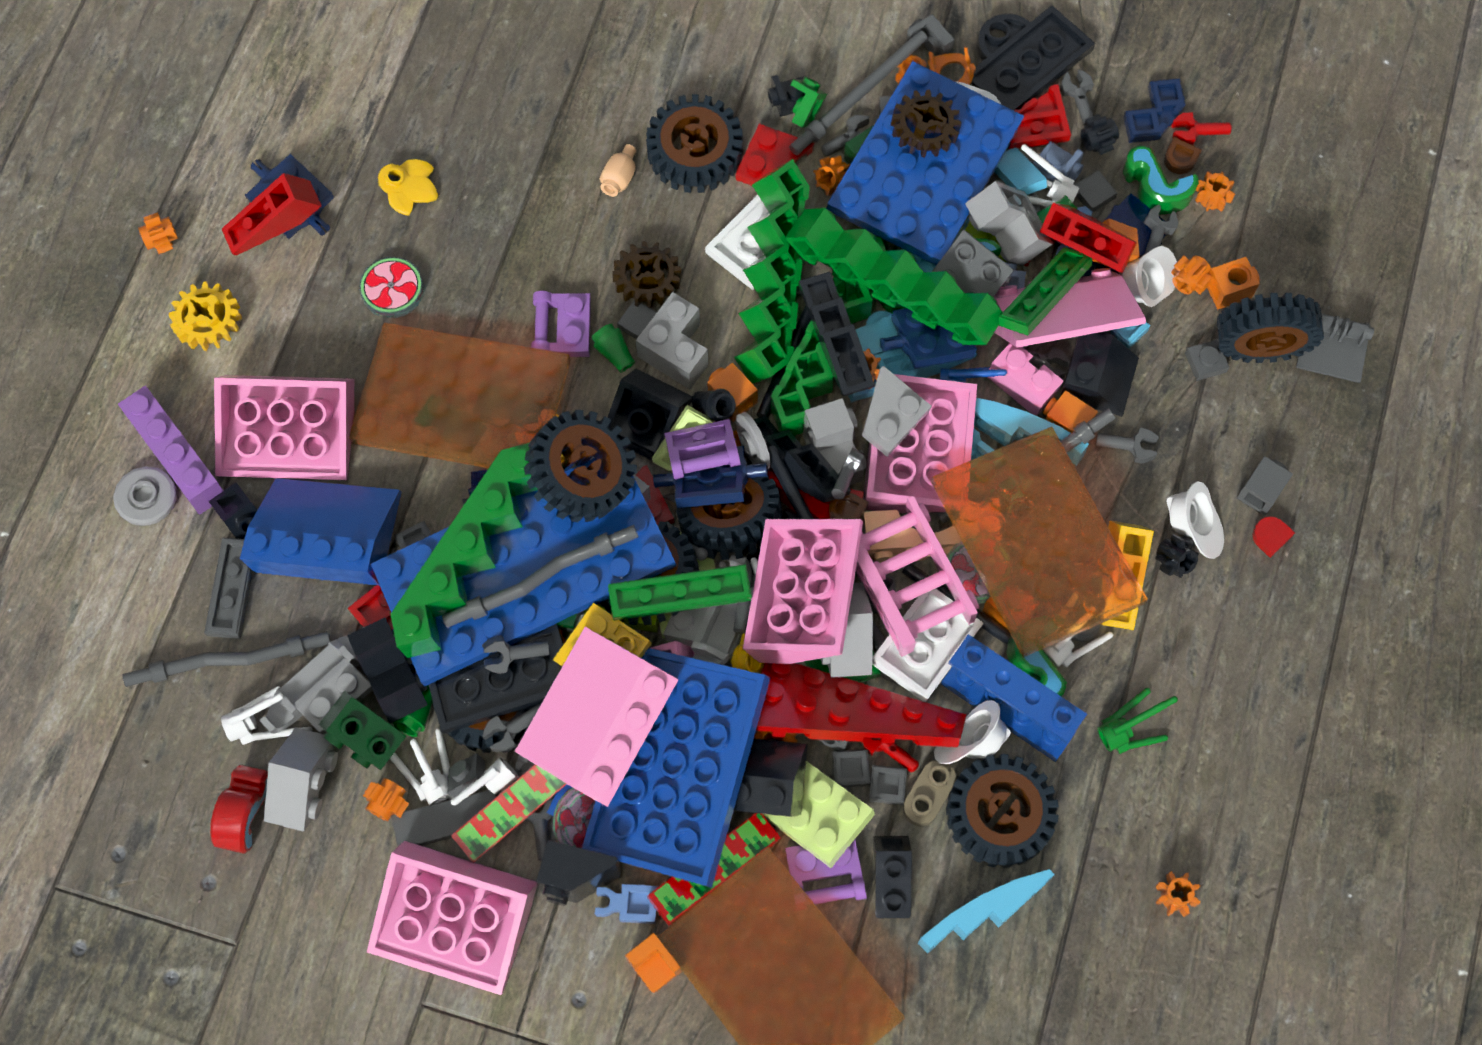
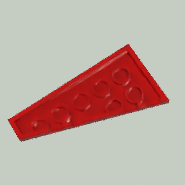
(847, 710)

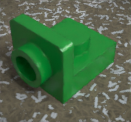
(809, 105)

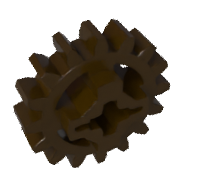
(925, 123)
(646, 274)

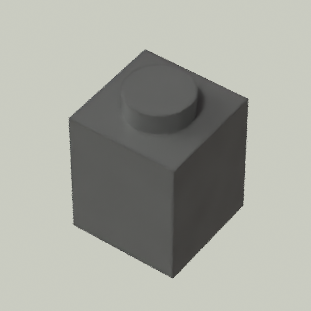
(1265, 485)

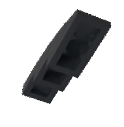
(836, 334)
(805, 463)

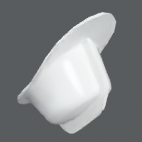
(1151, 276)
(1195, 517)
(981, 735)

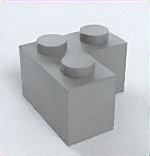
(1011, 220)
(668, 342)
(832, 433)
(857, 648)
(296, 778)

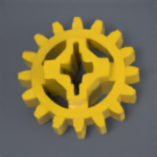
(198, 327)

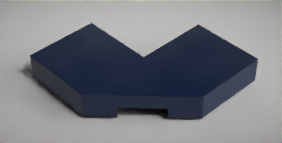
(1152, 123)

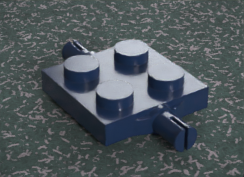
(292, 166)
(924, 344)
(712, 485)

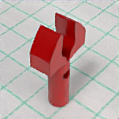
(1195, 128)
(893, 751)

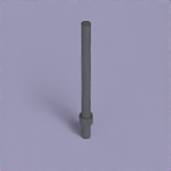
(818, 128)

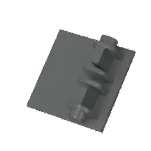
(974, 266)
(1340, 351)

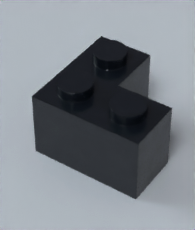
(388, 670)

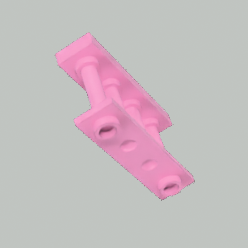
(889, 602)

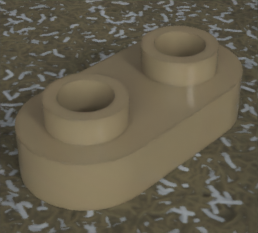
(930, 792)

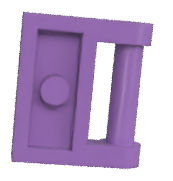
(572, 322)
(699, 441)
(807, 868)

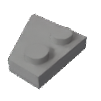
(892, 412)

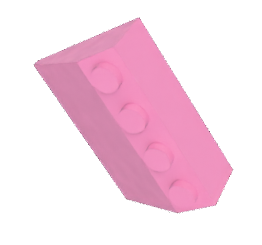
(1089, 307)
(283, 427)
(933, 446)
(802, 589)
(596, 716)
(451, 916)

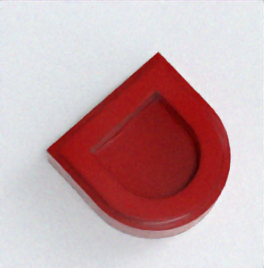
(1271, 535)

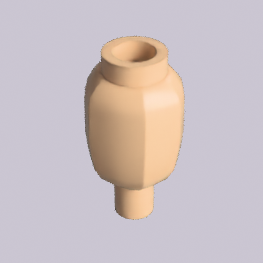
(618, 171)

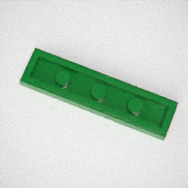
(1045, 291)
(679, 592)

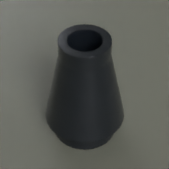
(715, 404)

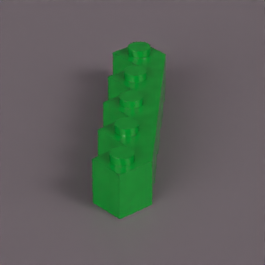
(774, 274)
(894, 277)
(808, 370)
(461, 552)

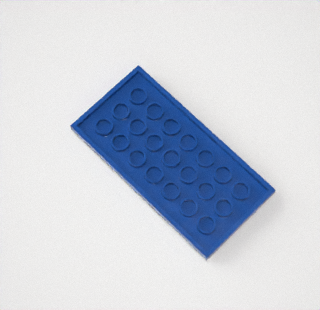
(518, 556)

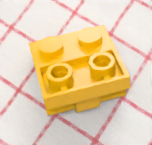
(603, 624)

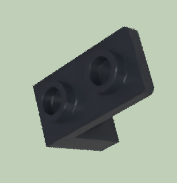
(892, 876)

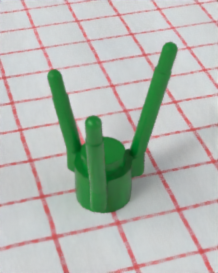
(1116, 732)

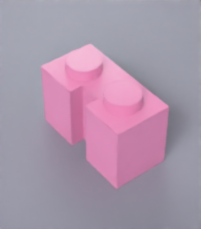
(1024, 381)

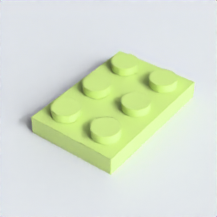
(828, 817)

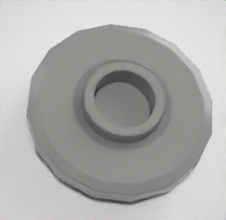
(752, 439)
(145, 496)

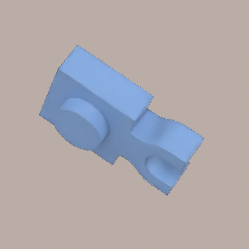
(631, 904)

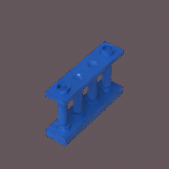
(1025, 704)

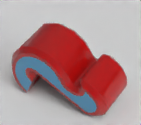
(237, 809)

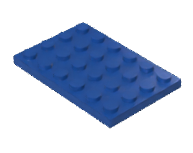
(917, 198)
(686, 775)

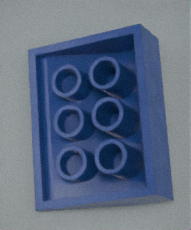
(321, 531)

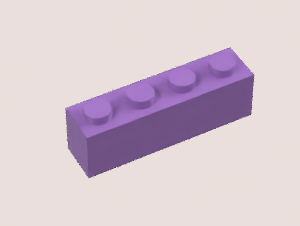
(171, 448)

